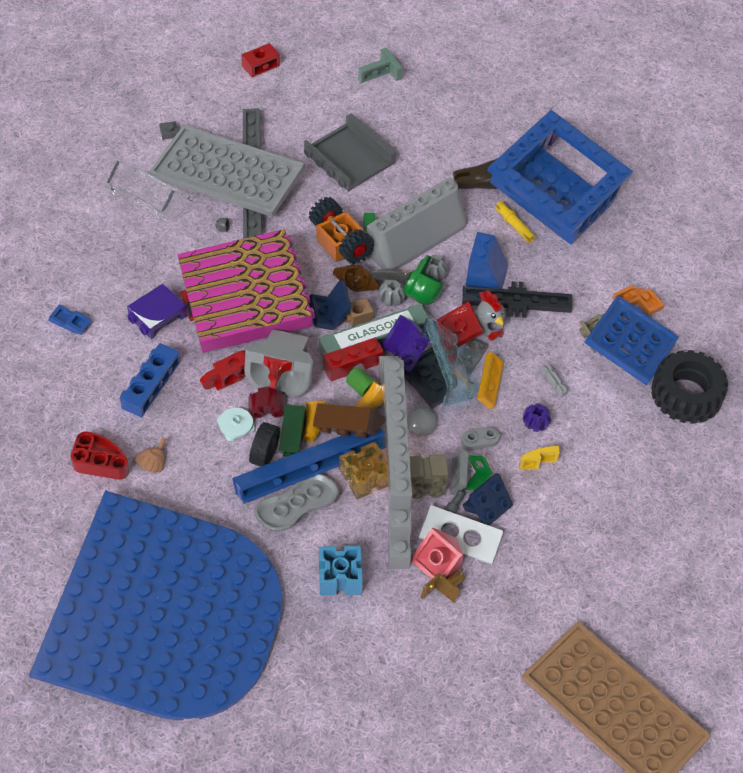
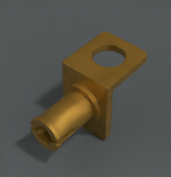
(446, 586)

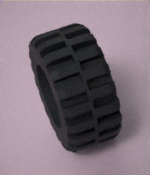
(686, 405)

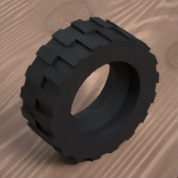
(264, 444)

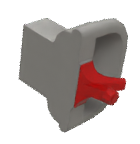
(280, 363)

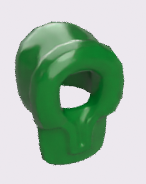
(421, 286)

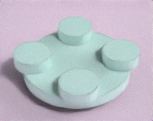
(235, 423)

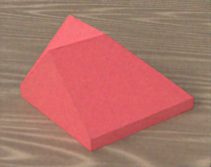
(438, 554)

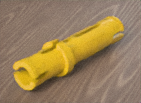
(510, 217)

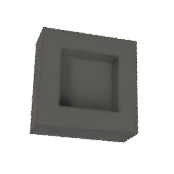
(168, 130)

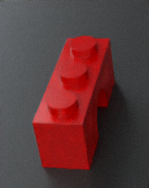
(341, 361)

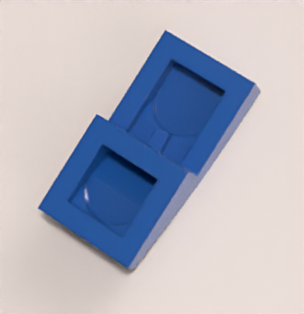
(74, 322)

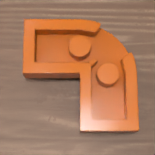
(644, 298)

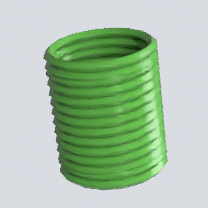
(359, 381)

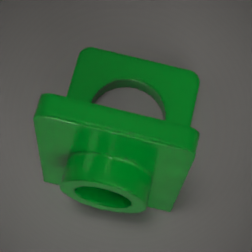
(481, 474)

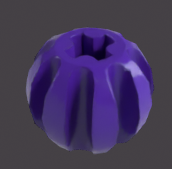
(537, 417)

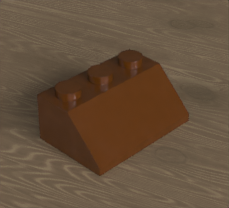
(347, 420)

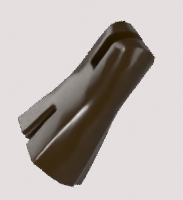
(474, 177)

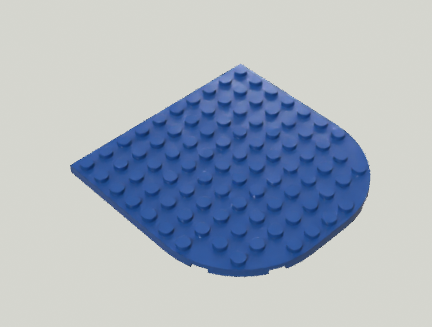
(162, 613)

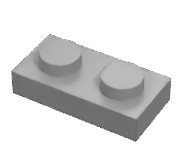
(459, 472)

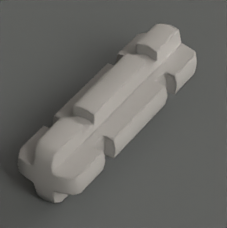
(554, 380)

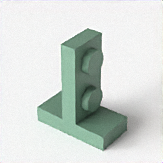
(385, 65)

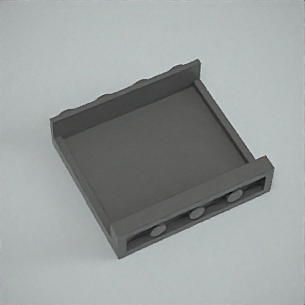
(351, 153)

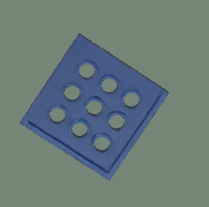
(620, 339)

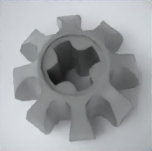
(437, 268)
(392, 292)

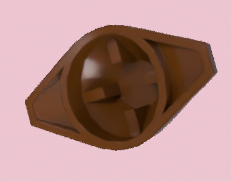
(356, 277)

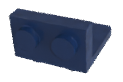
(331, 309)

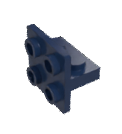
(489, 500)

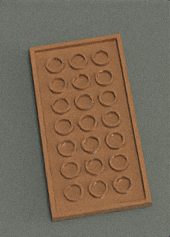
(614, 705)

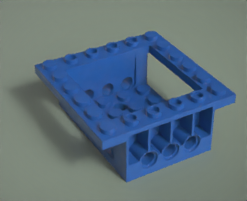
(529, 161)

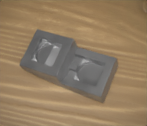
(473, 353)

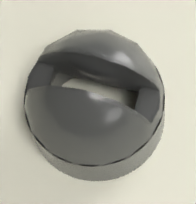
(222, 224)

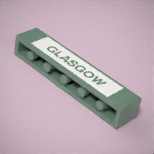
(376, 328)

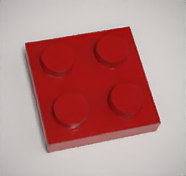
(463, 323)

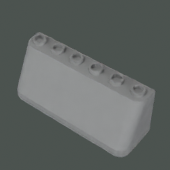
(417, 226)

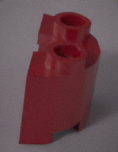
(266, 402)

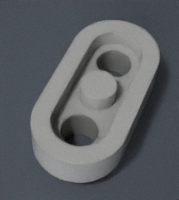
(481, 438)

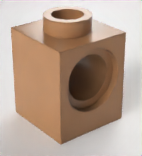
(360, 312)

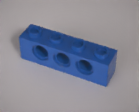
(158, 369)

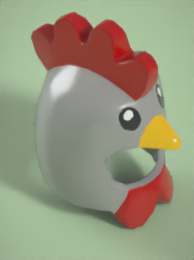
(490, 311)

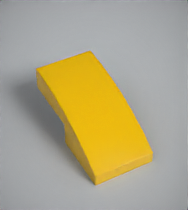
(532, 459)

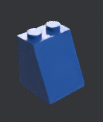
(486, 263)

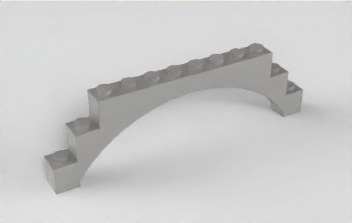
(398, 461)

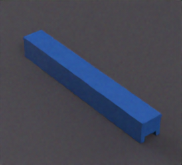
(299, 466)

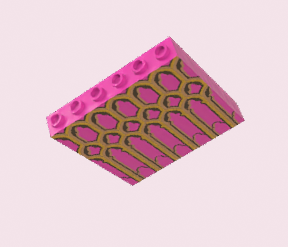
(245, 290)

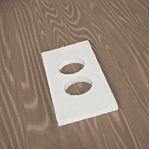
(489, 535)

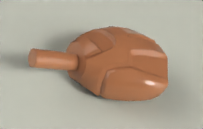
(152, 458)

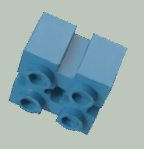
(340, 570)

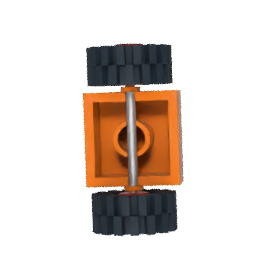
(339, 232)

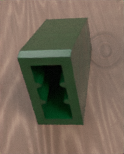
(292, 429)

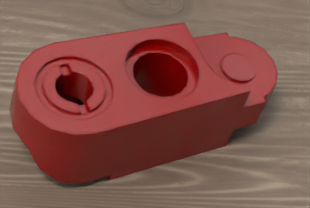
(225, 372)

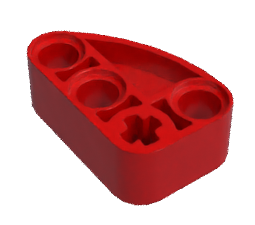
(97, 451)

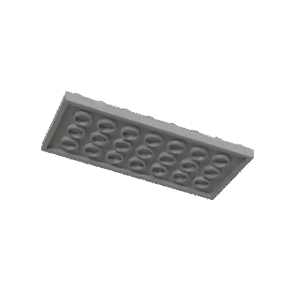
(228, 170)

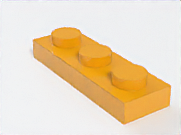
(490, 380)

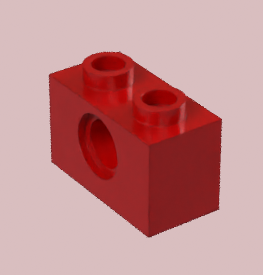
(260, 60)

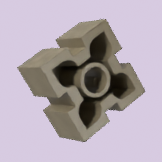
(428, 475)

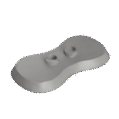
(283, 510)

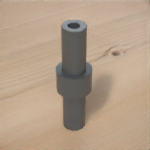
(453, 505)

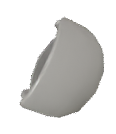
(421, 421)

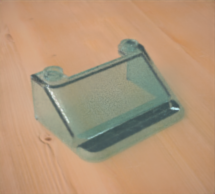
(445, 346)

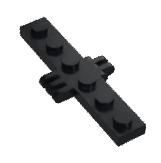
(520, 299)

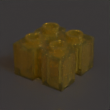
(364, 470)

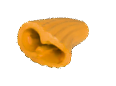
(372, 398)
(311, 432)

